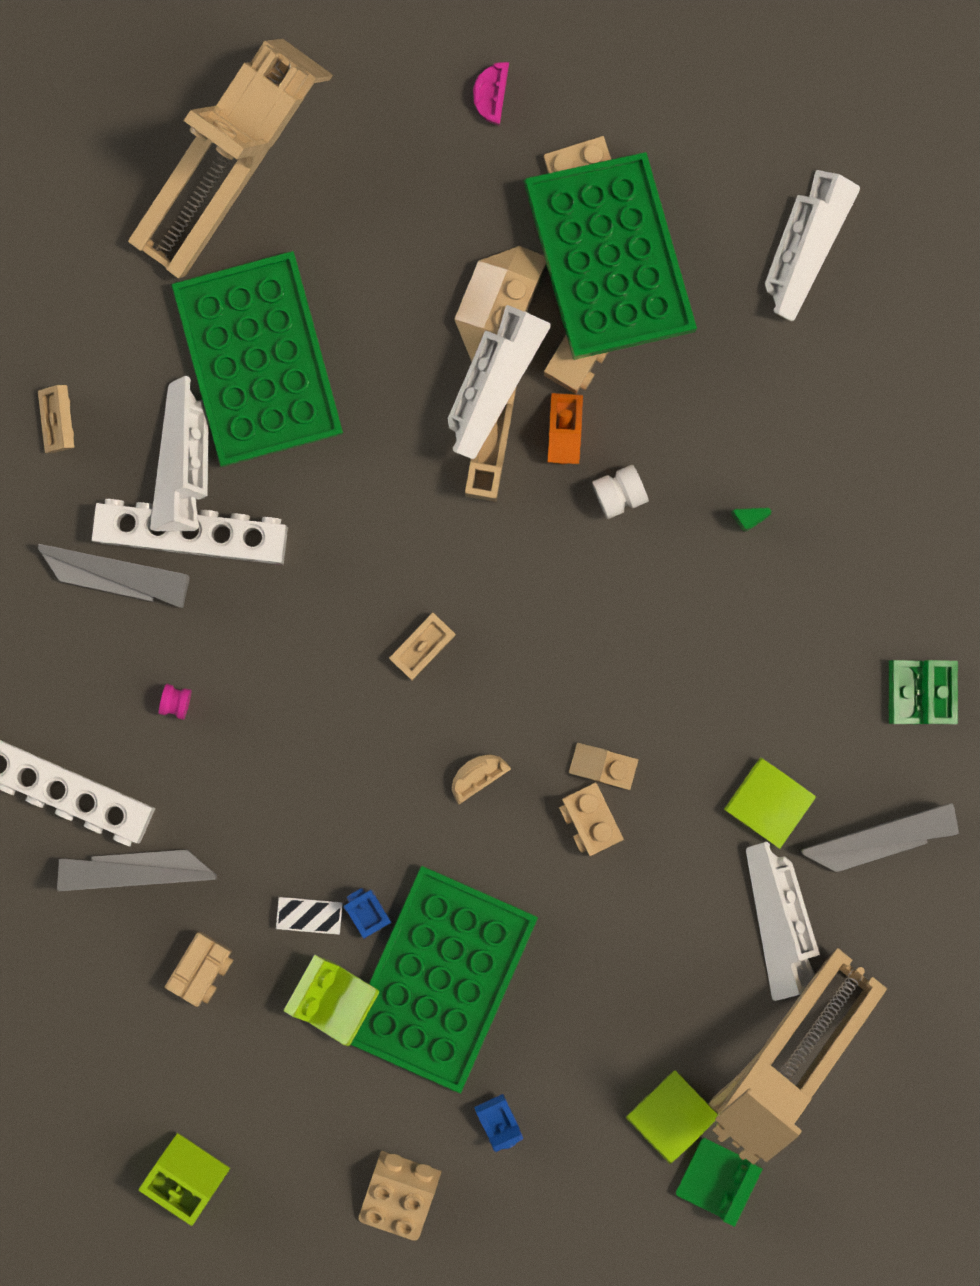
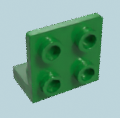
(719, 1181)

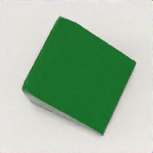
(750, 517)

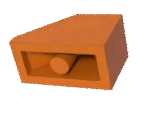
(565, 428)

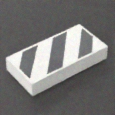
(309, 915)

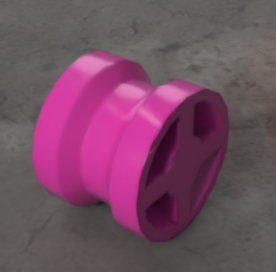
(175, 701)

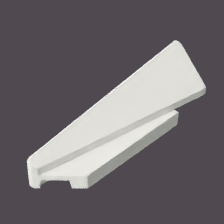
(808, 239)
(493, 378)
(182, 461)
(782, 922)

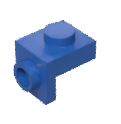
(366, 912)
(499, 1123)

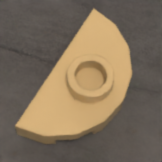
(477, 775)

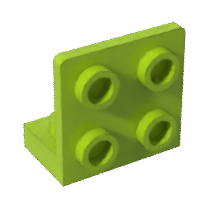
(332, 1000)

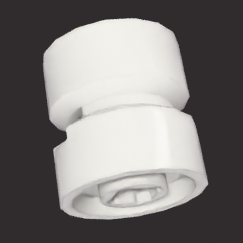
(620, 491)

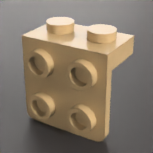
(399, 1195)

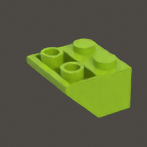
(184, 1179)

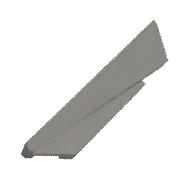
(116, 576)
(885, 839)
(132, 870)

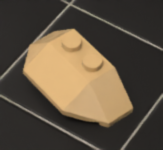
(497, 282)

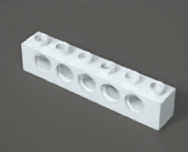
(270, 550)
(136, 813)

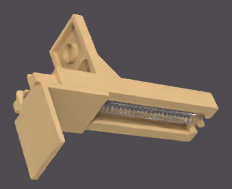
(244, 128)
(763, 1104)

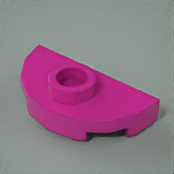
(490, 92)

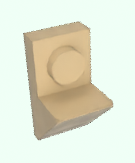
(603, 766)

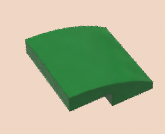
(923, 692)

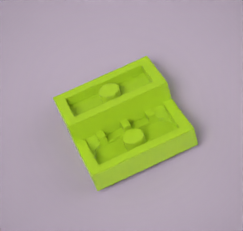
(770, 803)
(672, 1117)

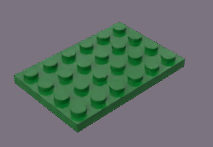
(610, 255)
(257, 359)
(443, 978)

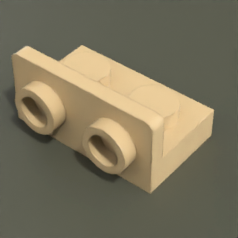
(591, 819)

